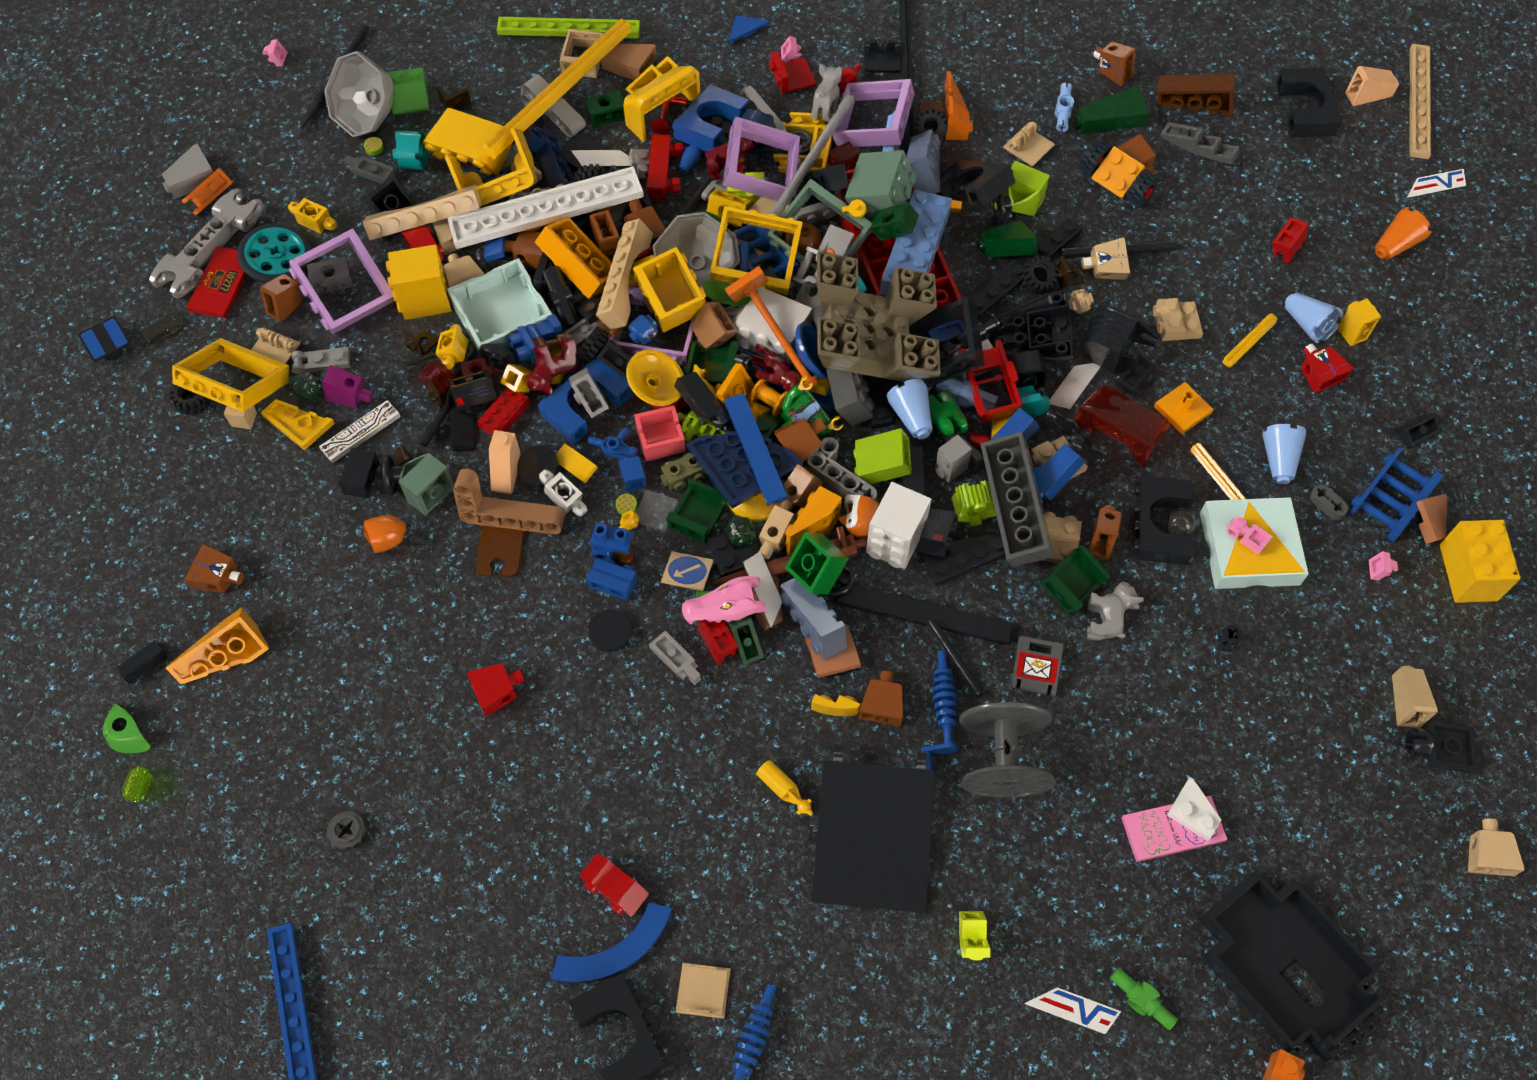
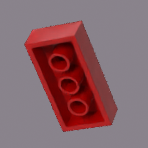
(503, 411)

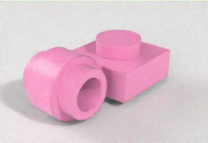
(1253, 538)

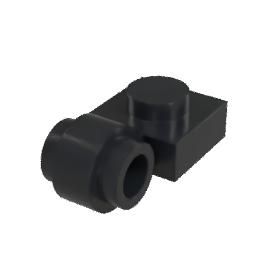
(748, 364)

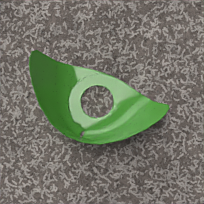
(716, 292)
(127, 740)

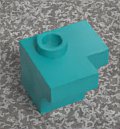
(1033, 402)

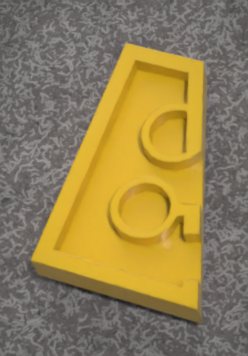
(297, 424)

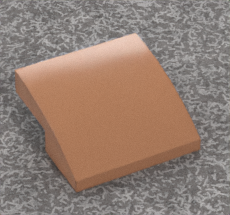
(838, 663)

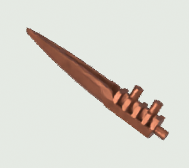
(776, 567)

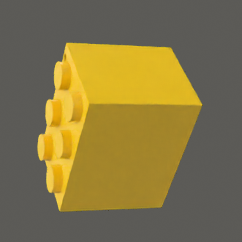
(418, 282)
(670, 288)
(1479, 561)

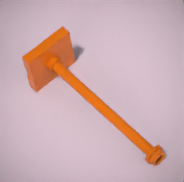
(747, 286)

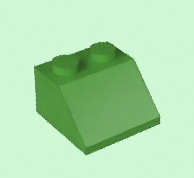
(409, 91)

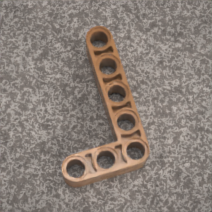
(501, 512)

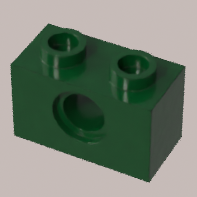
(605, 108)
(894, 221)

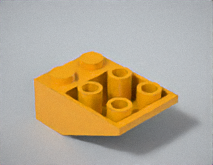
(818, 516)

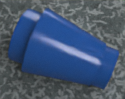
(690, 157)

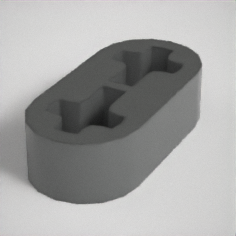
(1328, 502)

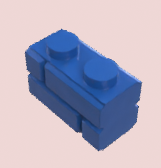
(612, 578)

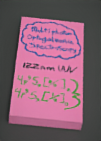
(1158, 835)

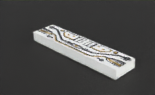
(359, 431)

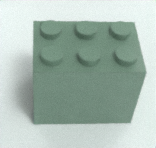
(881, 181)

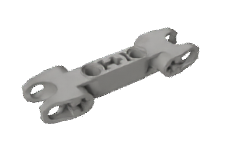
(187, 265)

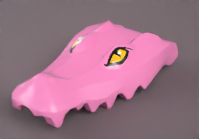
(728, 602)

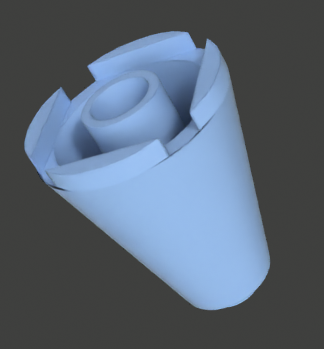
(1313, 316)
(912, 407)
(1283, 450)

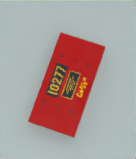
(218, 284)

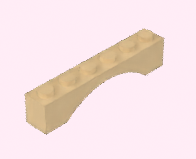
(402, 219)
(615, 304)

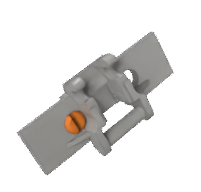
(835, 242)

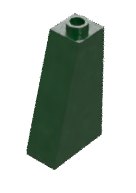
(1114, 112)

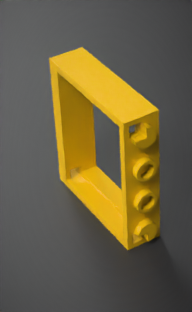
(758, 219)
(187, 375)

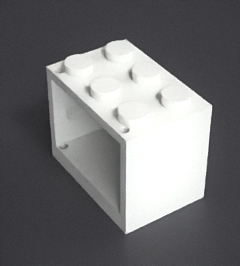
(755, 330)
(897, 525)

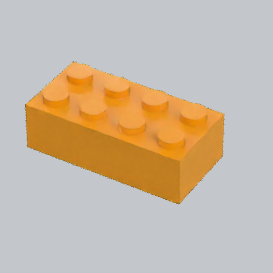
(575, 256)

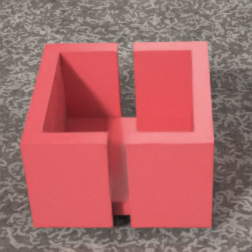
(660, 433)

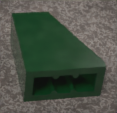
(1007, 240)

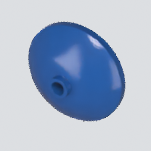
(807, 349)

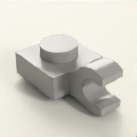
(640, 159)

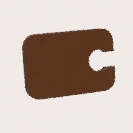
(499, 544)

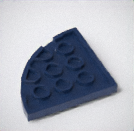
(729, 468)

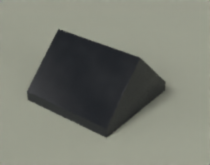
(388, 197)

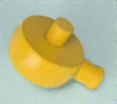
(856, 208)
(629, 520)

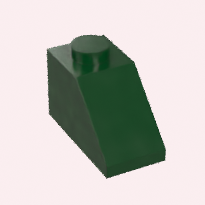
(768, 423)
(747, 640)

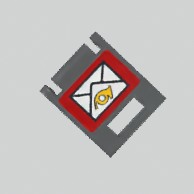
(1036, 668)

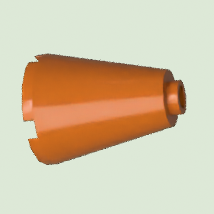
(1403, 233)

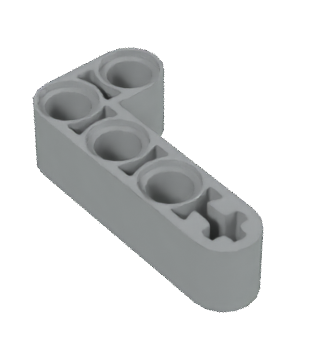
(560, 113)
(830, 467)

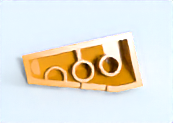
(226, 645)

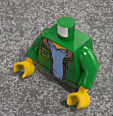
(801, 403)

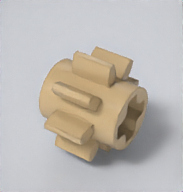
(1080, 301)

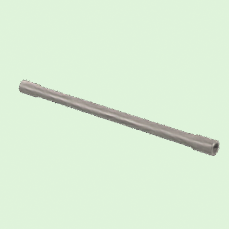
(843, 108)

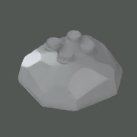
(358, 94)
(697, 238)

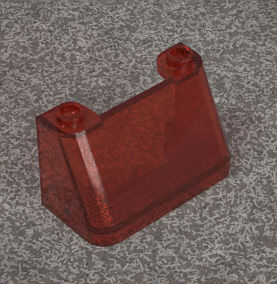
(1124, 421)

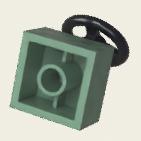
(422, 480)

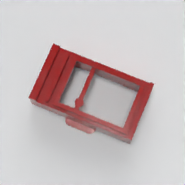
(994, 358)

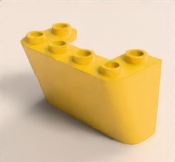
(464, 137)

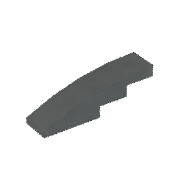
(1197, 142)

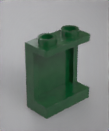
(716, 361)
(697, 511)
(1075, 579)

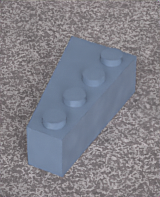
(925, 161)
(816, 621)

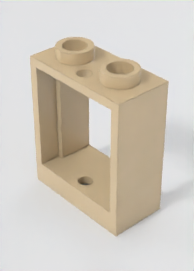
(578, 38)

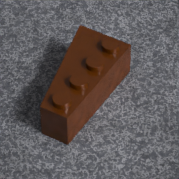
(1198, 92)

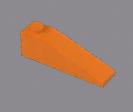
(956, 112)

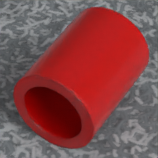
(976, 439)

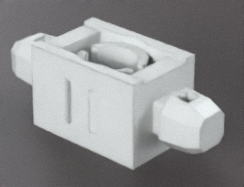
(567, 503)

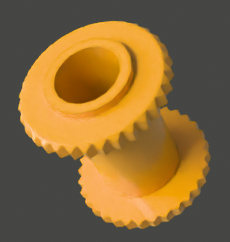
(768, 395)

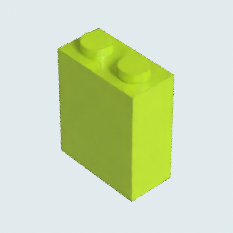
(883, 456)

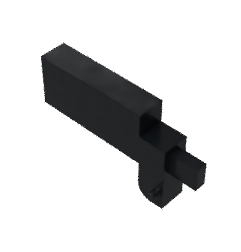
(703, 402)

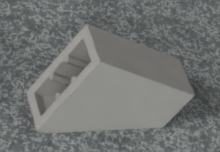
(186, 172)

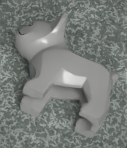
(827, 92)
(1112, 611)

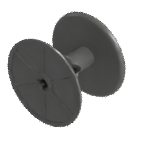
(1006, 723)

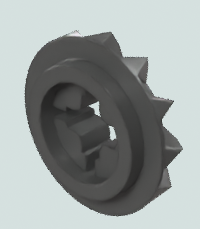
(805, 139)
(345, 819)

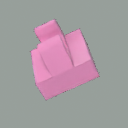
(790, 50)
(275, 52)
(1381, 566)

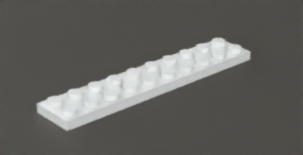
(545, 207)

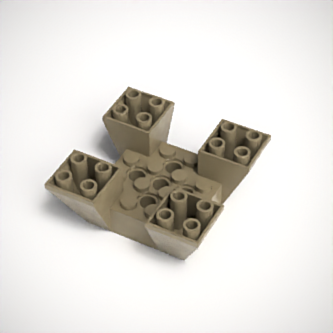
(872, 331)

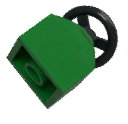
(819, 566)

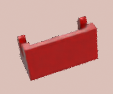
(1290, 238)
(718, 639)

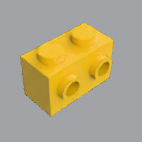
(1358, 321)

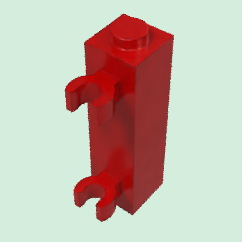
(659, 167)

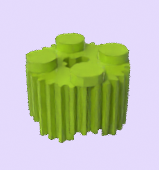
(973, 503)

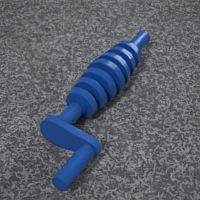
(945, 707)
(752, 1039)

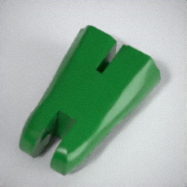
(947, 414)

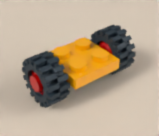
(1118, 173)

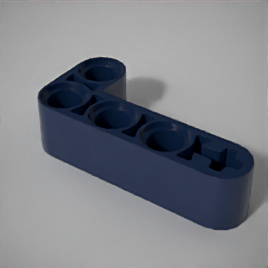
(550, 155)

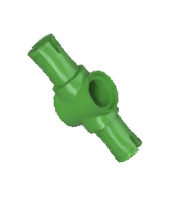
(1143, 998)

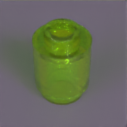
(136, 784)

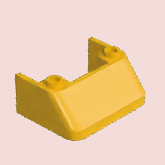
(677, 80)
(502, 186)

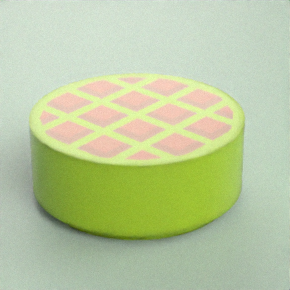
(373, 146)
(626, 503)

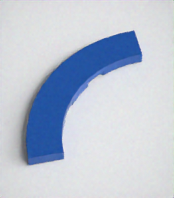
(620, 956)

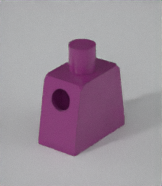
(344, 388)

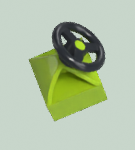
(1023, 196)

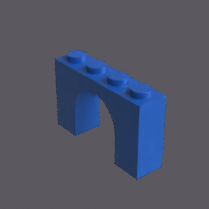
(711, 102)
(556, 407)
(1057, 470)

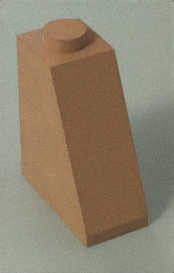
(629, 59)

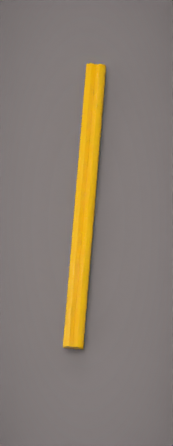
(557, 88)

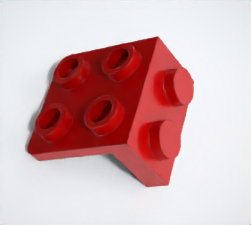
(791, 75)

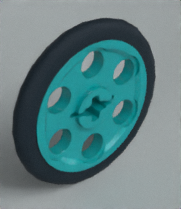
(272, 232)

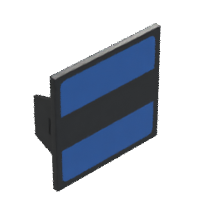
(105, 340)

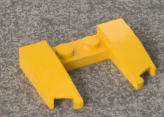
(804, 121)

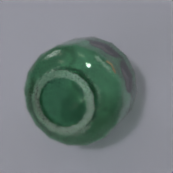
(307, 386)
(740, 531)

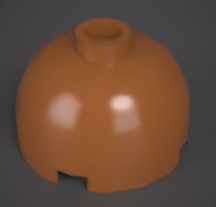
(809, 236)

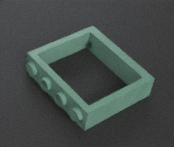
(831, 201)

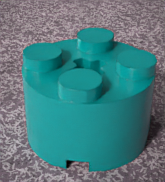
(410, 150)

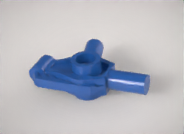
(614, 446)

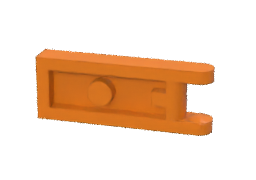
(208, 190)

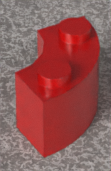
(421, 237)
(613, 885)

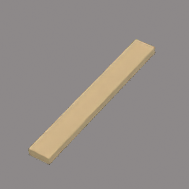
(1420, 102)

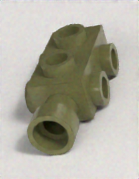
(678, 472)

